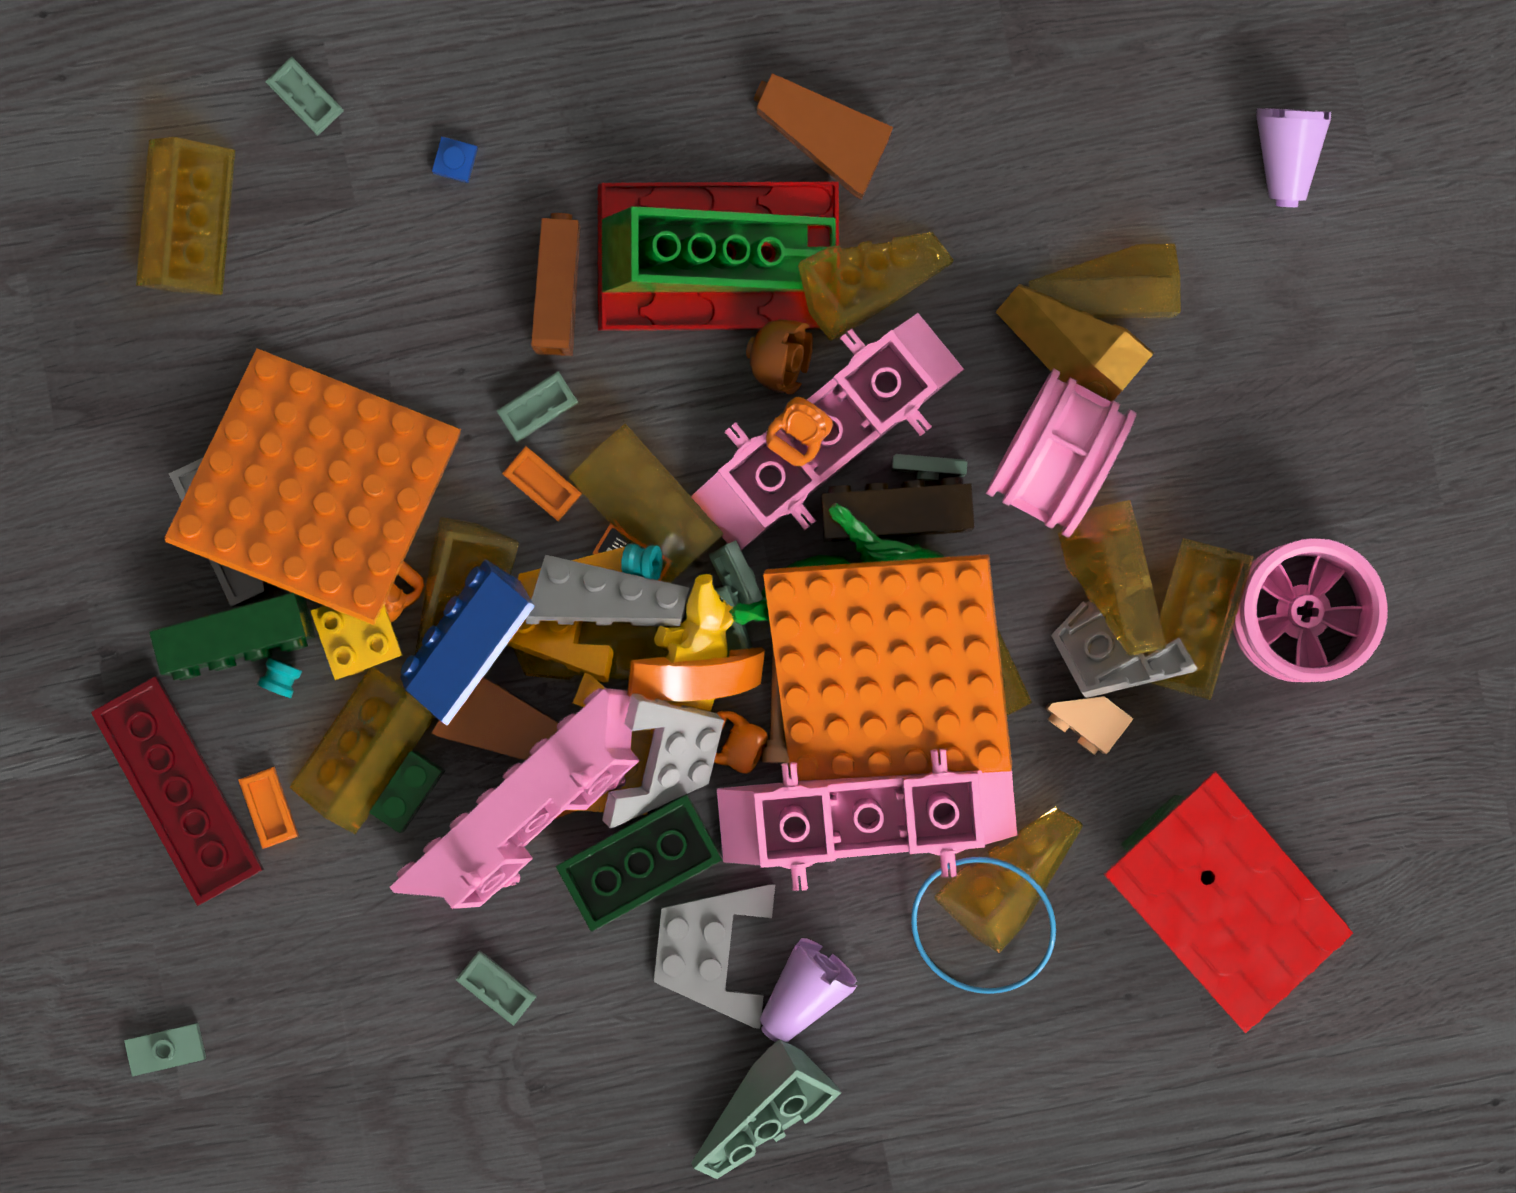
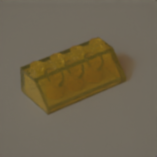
(185, 216)
(645, 502)
(1202, 611)
(362, 750)

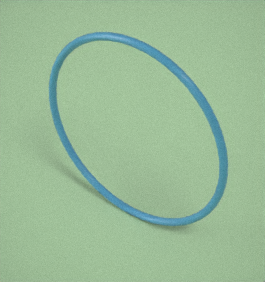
(977, 989)

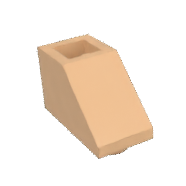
(1093, 718)

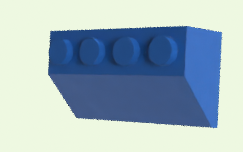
(466, 640)

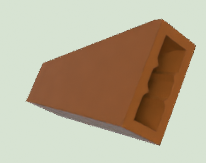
(827, 132)
(556, 286)
(498, 722)

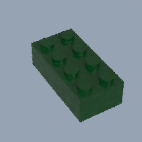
(233, 634)
(639, 862)

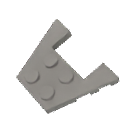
(1101, 662)
(677, 760)
(697, 946)

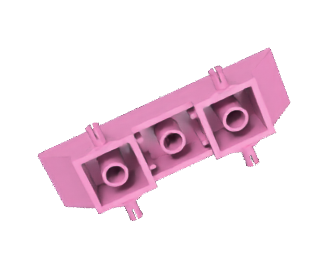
(864, 400)
(562, 774)
(863, 816)

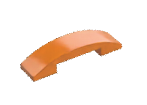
(697, 678)

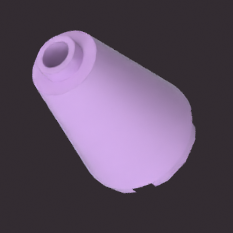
(1290, 151)
(805, 991)

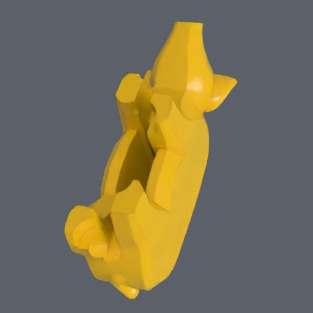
(700, 634)

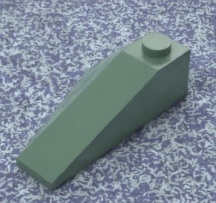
(772, 1097)

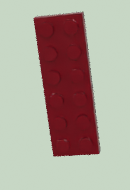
(177, 790)

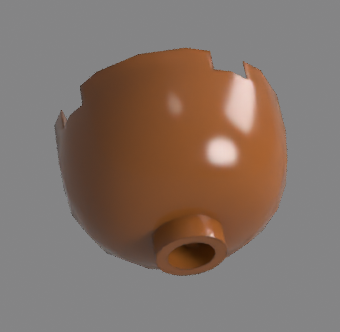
(779, 354)

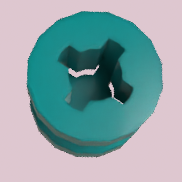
(642, 561)
(279, 677)

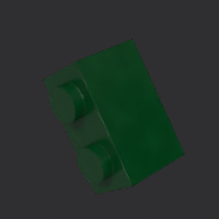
(407, 791)

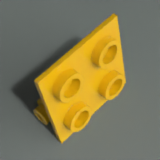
(353, 643)

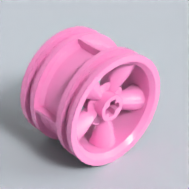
(1061, 453)
(1361, 622)

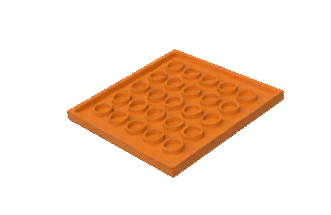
(314, 486)
(888, 667)

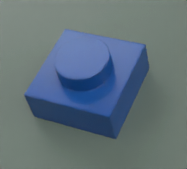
(454, 159)

